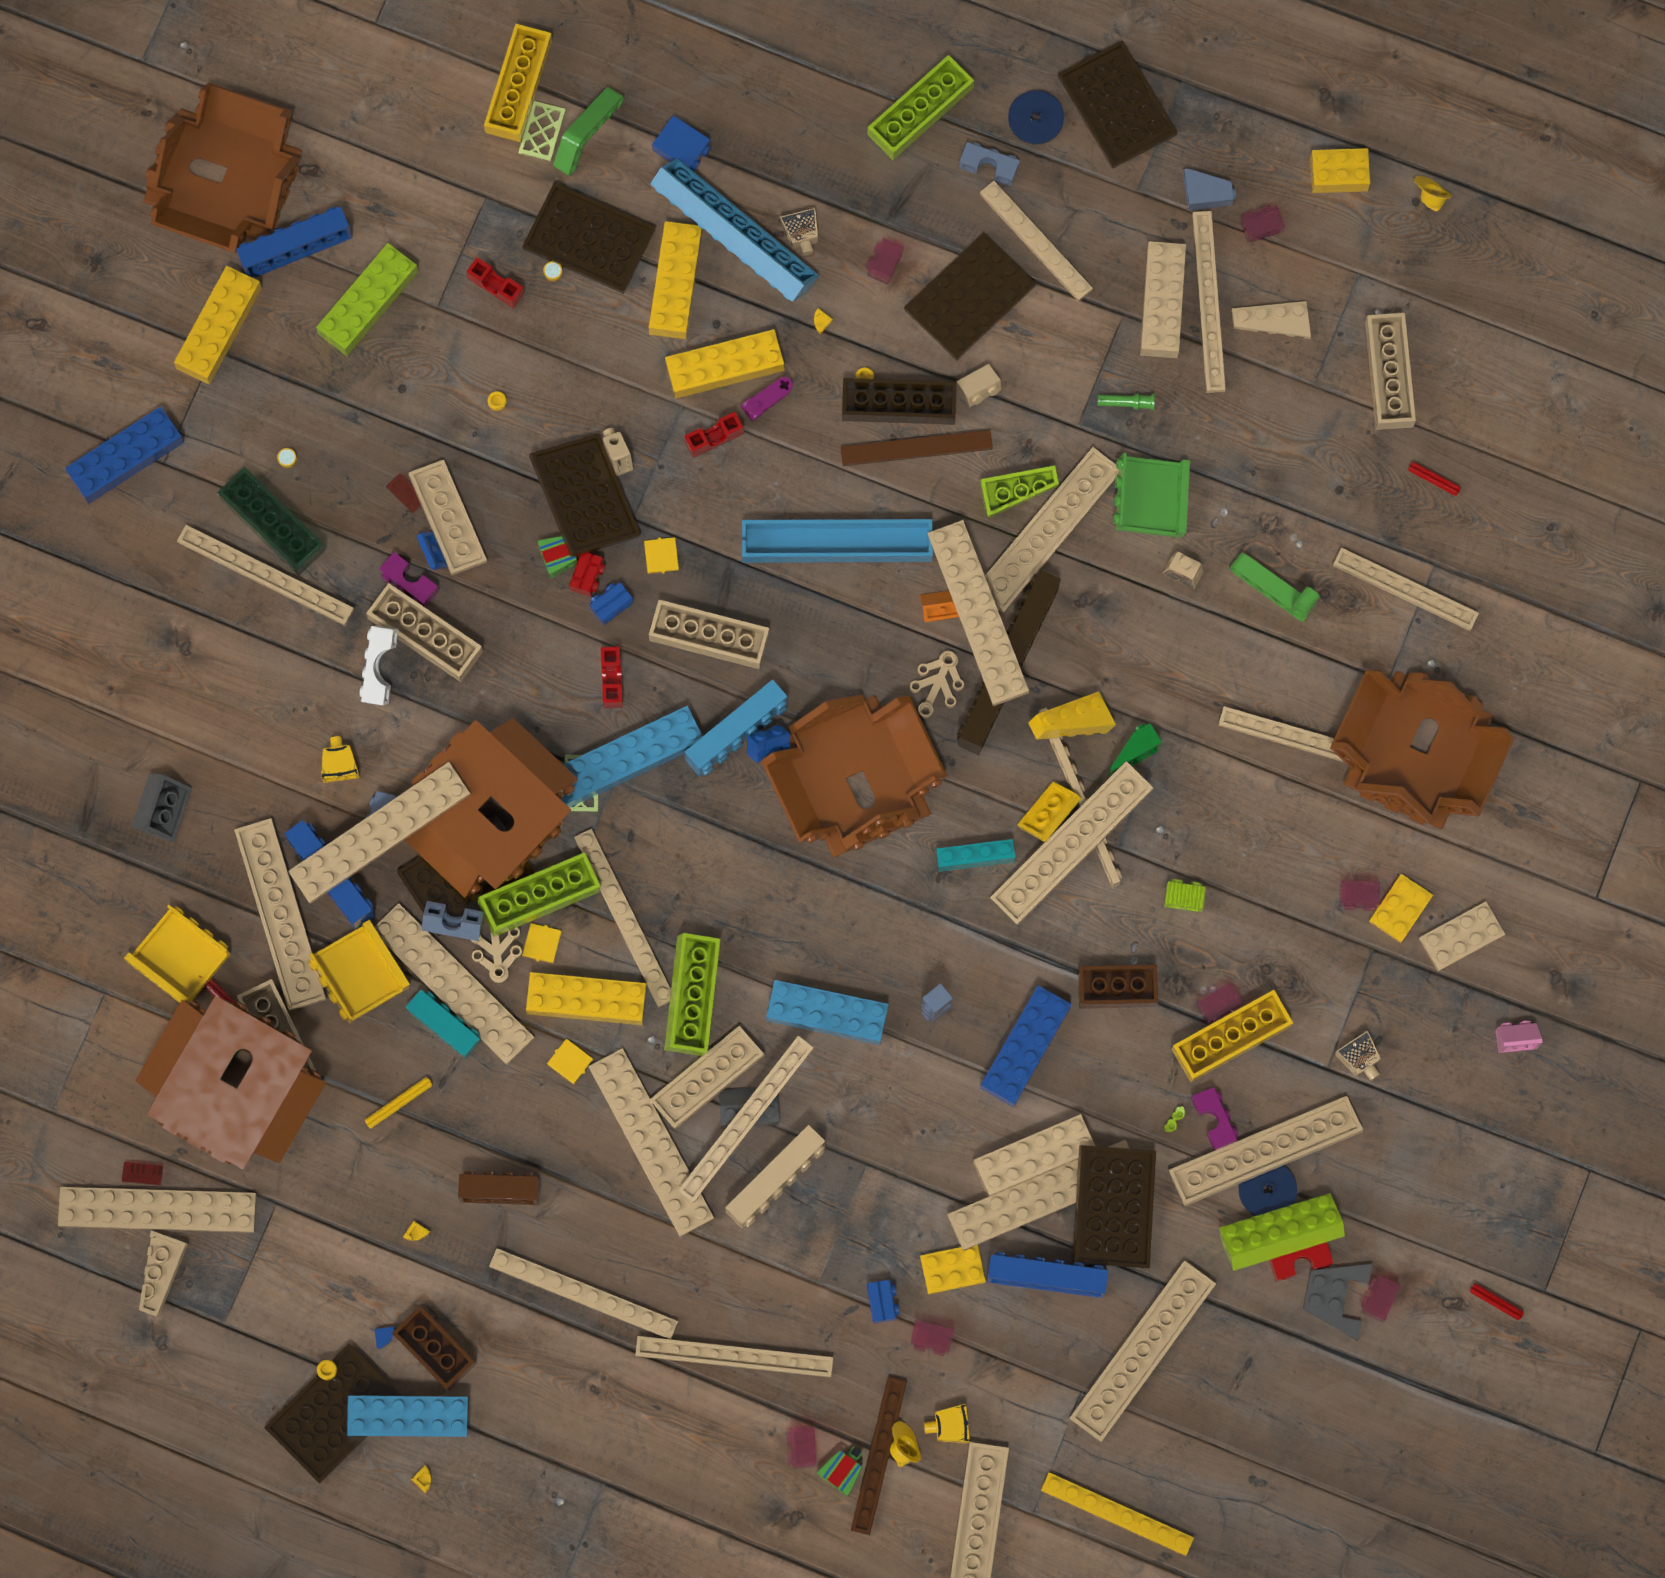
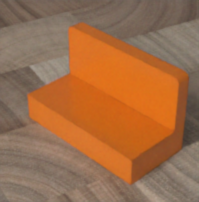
(938, 606)

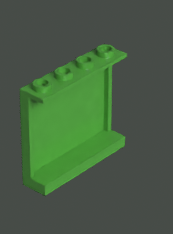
(1151, 496)

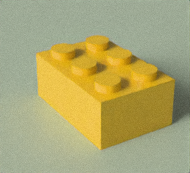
(1340, 170)

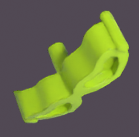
(1177, 1115)

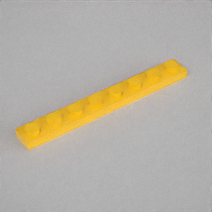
(1117, 1514)

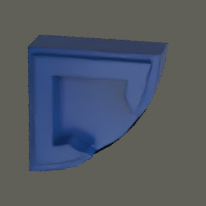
(383, 1336)

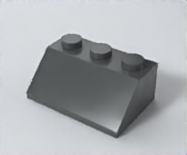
(161, 807)
(734, 1099)

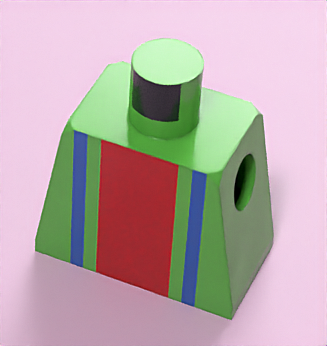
(556, 556)
(842, 1470)

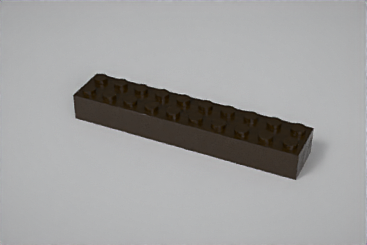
(1021, 635)

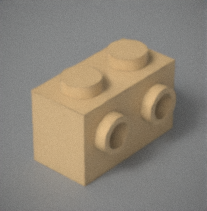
(979, 385)

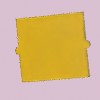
(661, 555)
(541, 943)
(570, 1061)

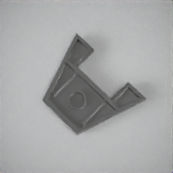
(1328, 1293)

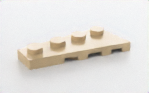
(1277, 318)
(162, 1265)

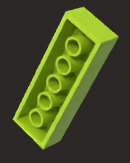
(920, 107)
(367, 299)
(539, 894)
(692, 994)
(1281, 1231)

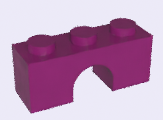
(420, 591)
(1210, 1103)

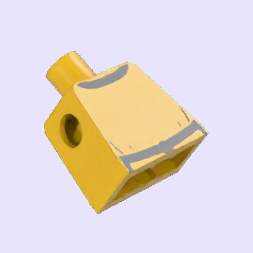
(338, 762)
(950, 1425)

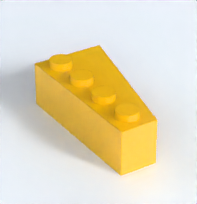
(1077, 717)

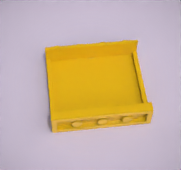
(177, 955)
(358, 972)

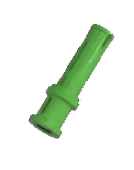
(1136, 401)

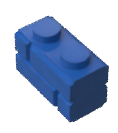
(610, 603)
(767, 742)
(882, 1301)

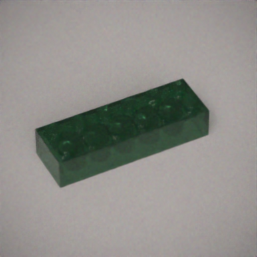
(271, 521)

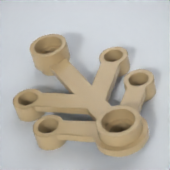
(938, 681)
(496, 951)

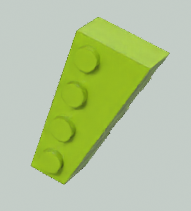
(1013, 489)

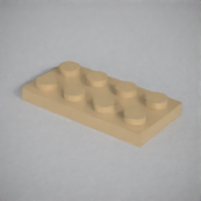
(1461, 936)

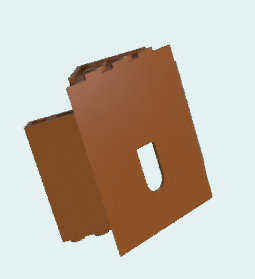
(235, 134)
(840, 742)
(521, 779)
(1428, 787)
(212, 1114)

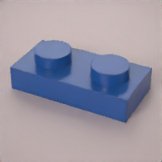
(431, 551)

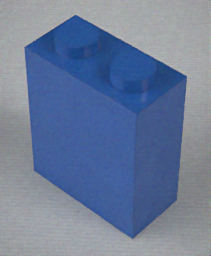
(681, 142)

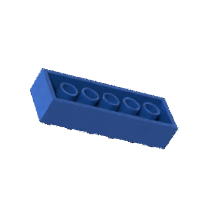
(294, 242)
(124, 455)
(345, 895)
(1025, 1046)
(1047, 1276)

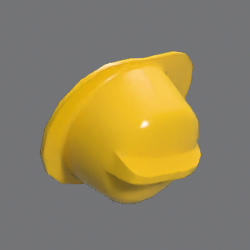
(1432, 193)
(904, 1447)

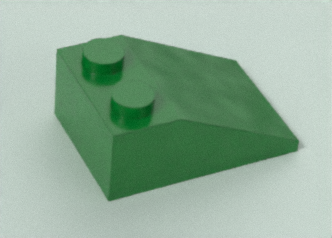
(1140, 746)

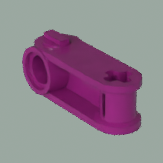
(766, 398)

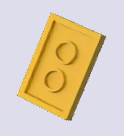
(1049, 811)
(1401, 908)
(952, 1269)

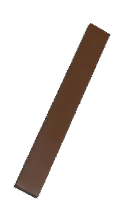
(916, 448)
(878, 1456)

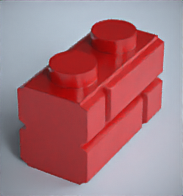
(586, 574)

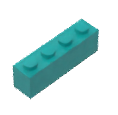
(975, 855)
(443, 1024)

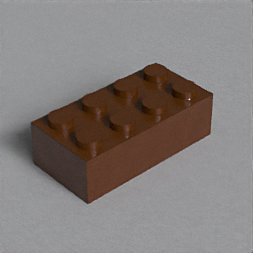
(1118, 986)
(498, 1188)
(434, 1348)

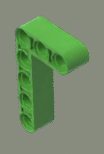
(584, 128)
(1296, 603)

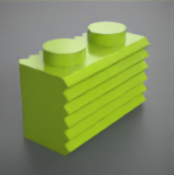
(1185, 896)

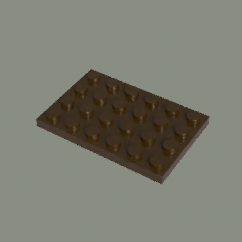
(1117, 104)
(589, 238)
(970, 296)
(584, 495)
(428, 885)
(1114, 1206)
(316, 1419)

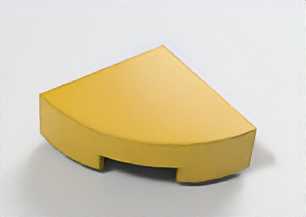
(821, 321)
(416, 1232)
(423, 1479)

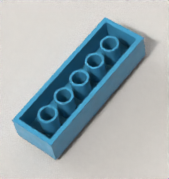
(735, 729)
(827, 1012)
(407, 1416)

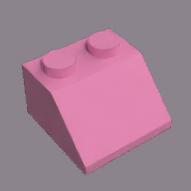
(1518, 1037)

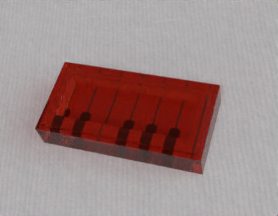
(404, 493)
(142, 1173)

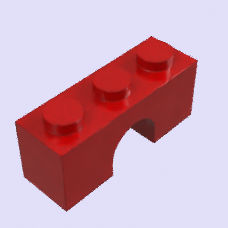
(503, 289)
(701, 440)
(611, 677)
(1317, 1255)

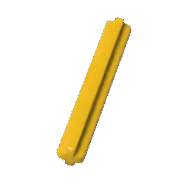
(398, 1102)

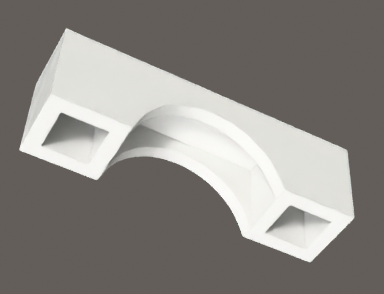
(375, 689)

